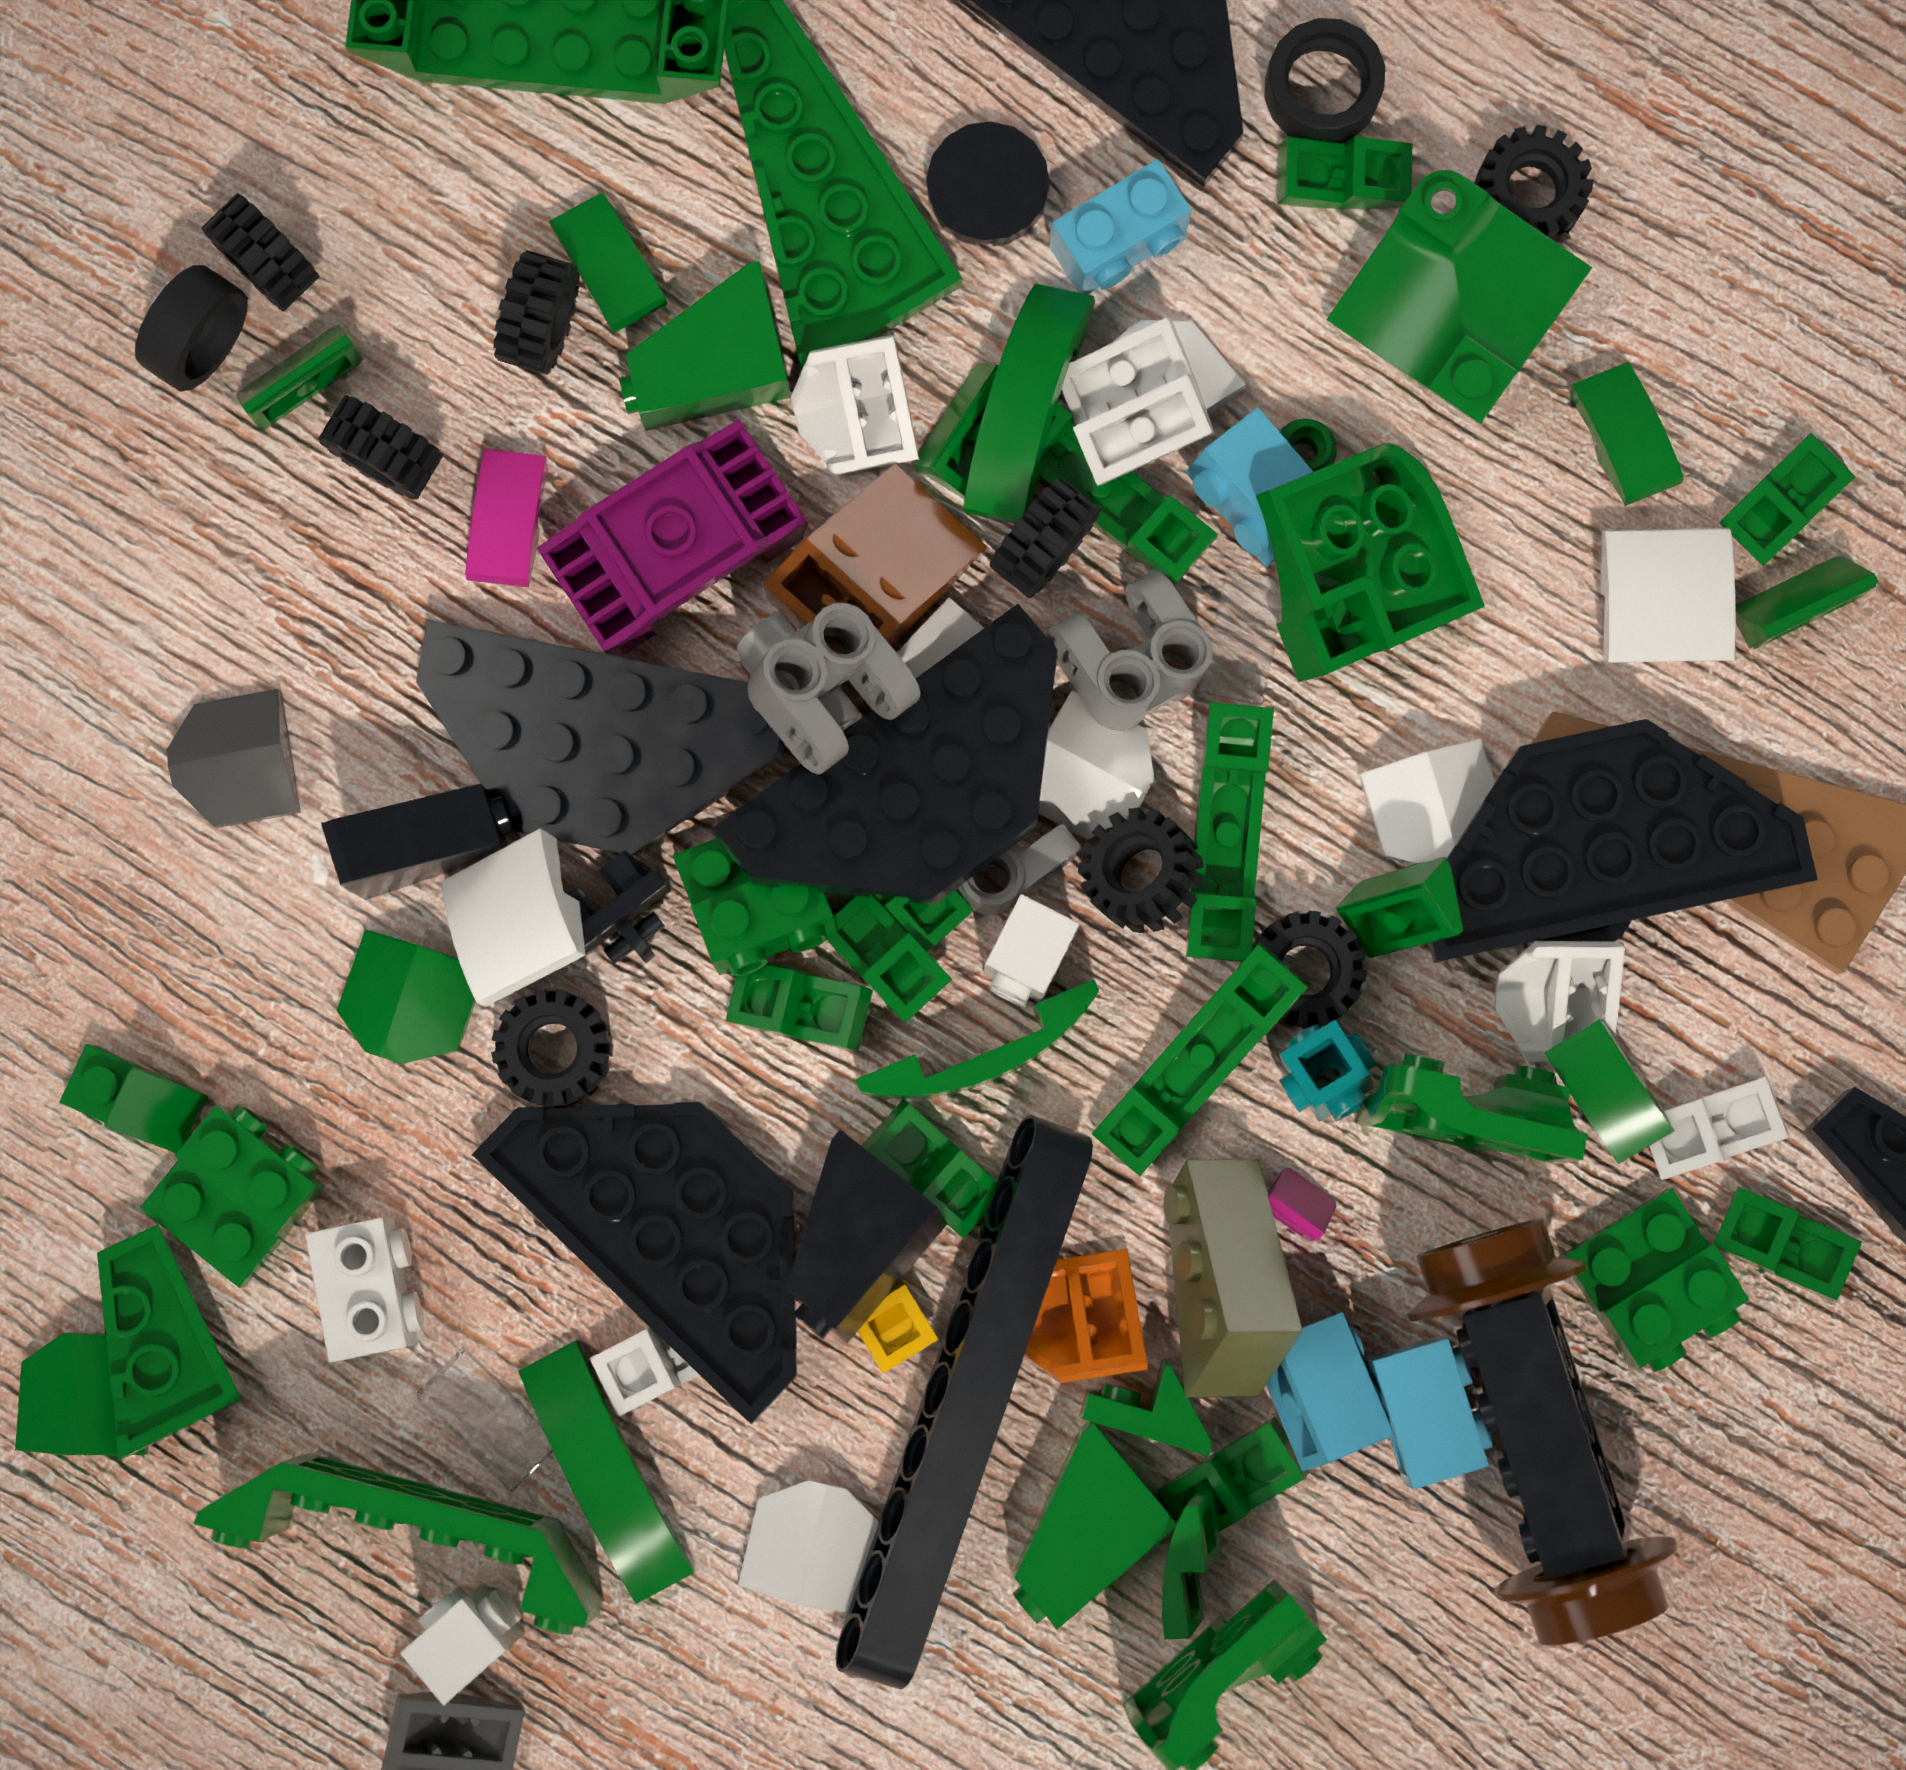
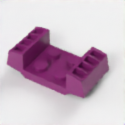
(672, 536)

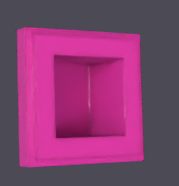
(1300, 1205)

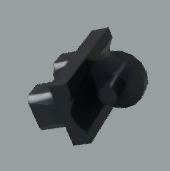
(636, 894)

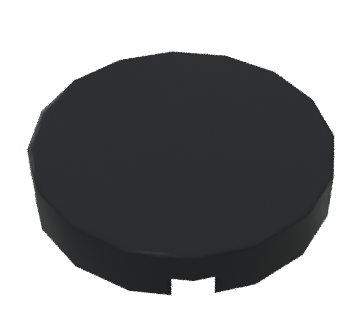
(987, 184)

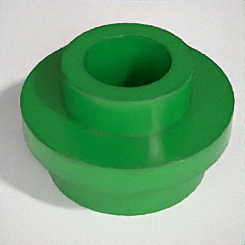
(1317, 436)

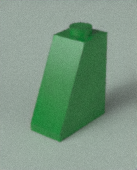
(709, 357)
(1087, 1531)

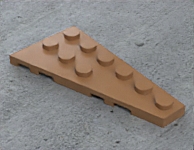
(1854, 848)

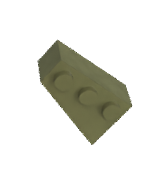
(1228, 1279)

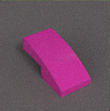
(506, 518)

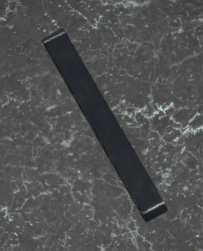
(963, 1403)

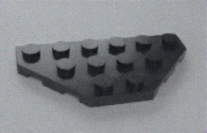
(1145, 63)
(590, 739)
(918, 794)
(1611, 835)
(672, 1225)

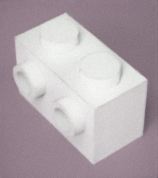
(364, 1288)
(462, 1639)

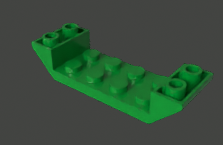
(548, 46)
(558, 1582)

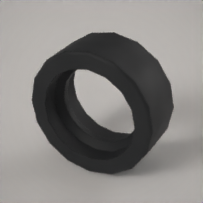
(1325, 36)
(191, 327)

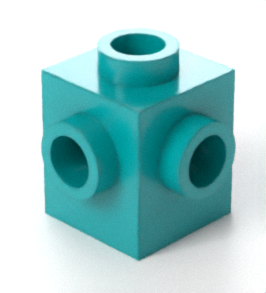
(1321, 1050)

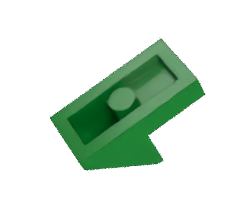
(133, 1099)
(1166, 1420)

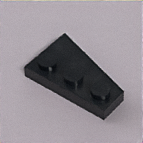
(1869, 1151)

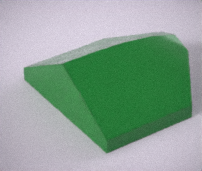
(405, 1000)
(67, 1398)

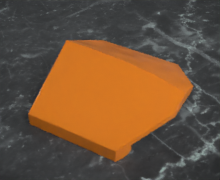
(1089, 1320)

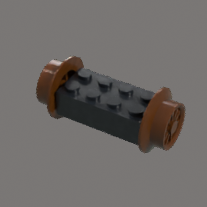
(1573, 1522)

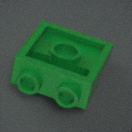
(747, 920)
(234, 1193)
(1656, 1282)

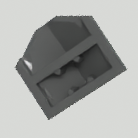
(235, 760)
(452, 1736)

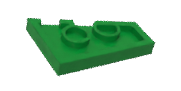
(157, 1345)

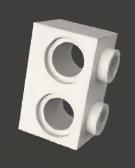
(1029, 952)

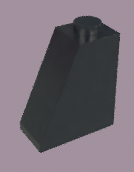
(416, 839)
(857, 1240)

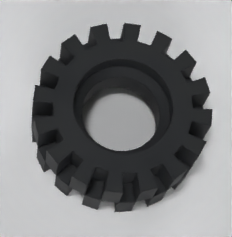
(1552, 157)
(260, 252)
(536, 312)
(380, 447)
(1045, 537)
(1118, 847)
(1344, 962)
(514, 1038)

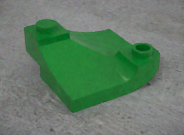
(1459, 294)
(1363, 559)
(1518, 1117)
(1179, 1703)

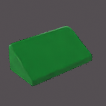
(299, 377)
(951, 444)
(1802, 600)
(1403, 908)

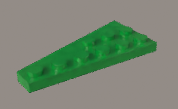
(836, 215)

